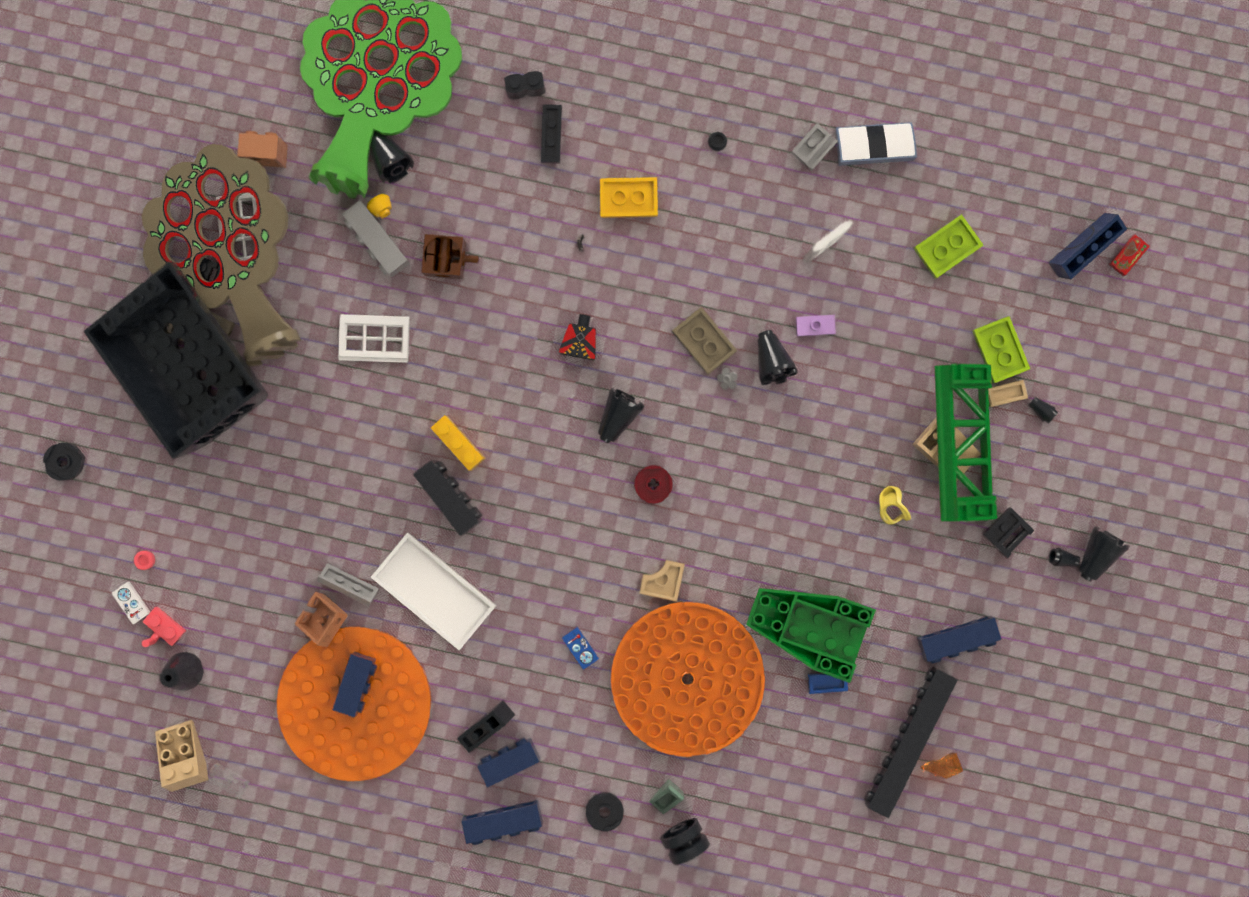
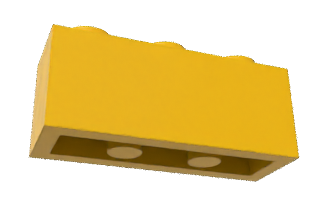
(458, 443)

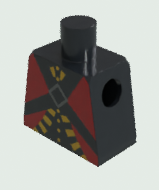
(580, 340)

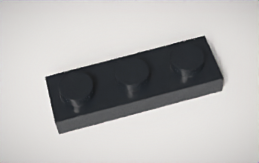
(551, 133)

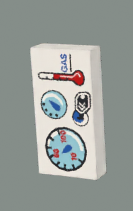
(131, 603)

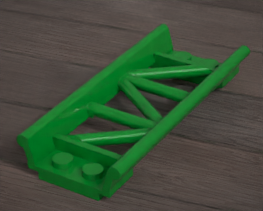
(981, 505)

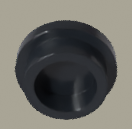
(717, 141)

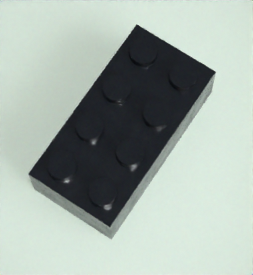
(447, 496)

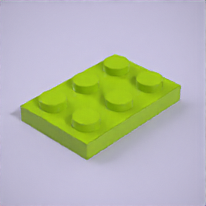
(948, 246)
(1001, 349)

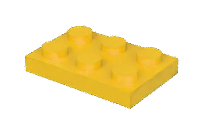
(628, 197)

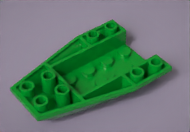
(813, 628)

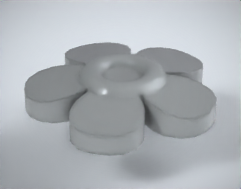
(727, 378)

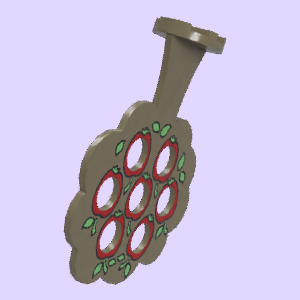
(261, 326)

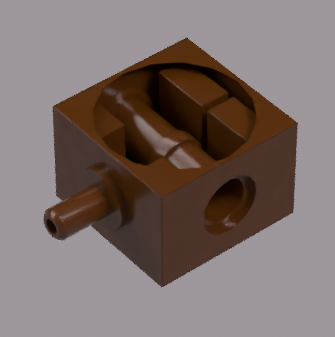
(445, 256)

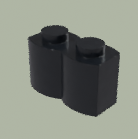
(521, 85)

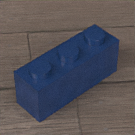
(355, 684)
(508, 761)

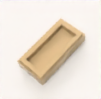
(1007, 393)

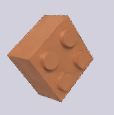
(265, 149)

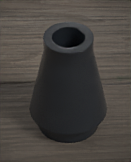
(1043, 410)
(1060, 557)

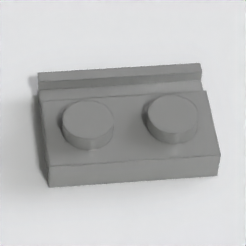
(814, 146)

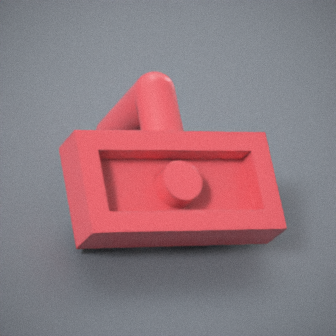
(163, 627)

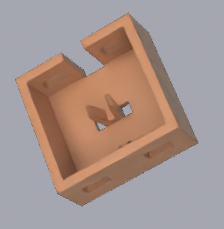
(312, 624)

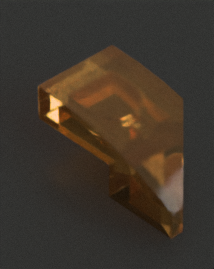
(944, 767)

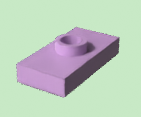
(815, 325)

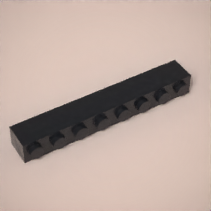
(910, 742)

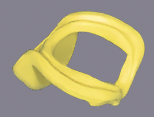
(892, 496)

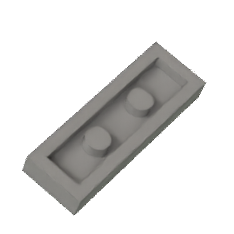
(347, 584)

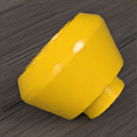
(380, 206)

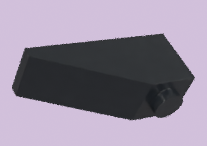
(486, 726)

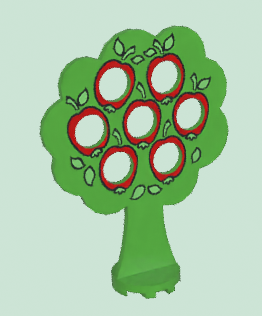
(346, 160)

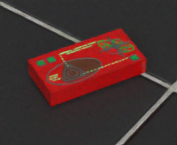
(1129, 255)

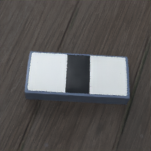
(876, 144)

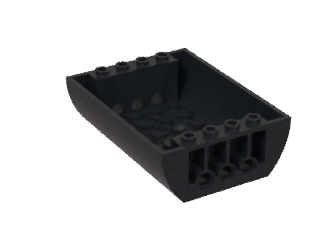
(167, 379)

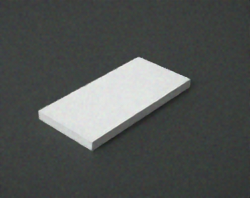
(433, 591)

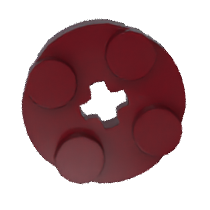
(645, 476)

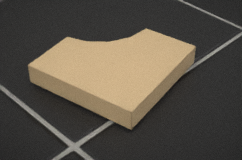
(665, 582)

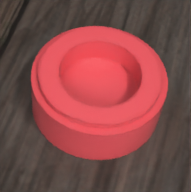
(144, 560)

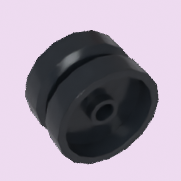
(685, 841)

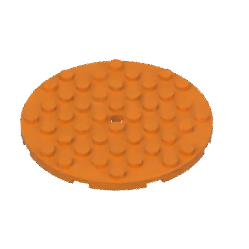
(696, 715)
(372, 741)

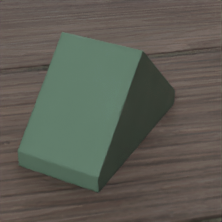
(667, 797)

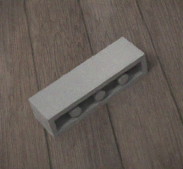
(375, 238)

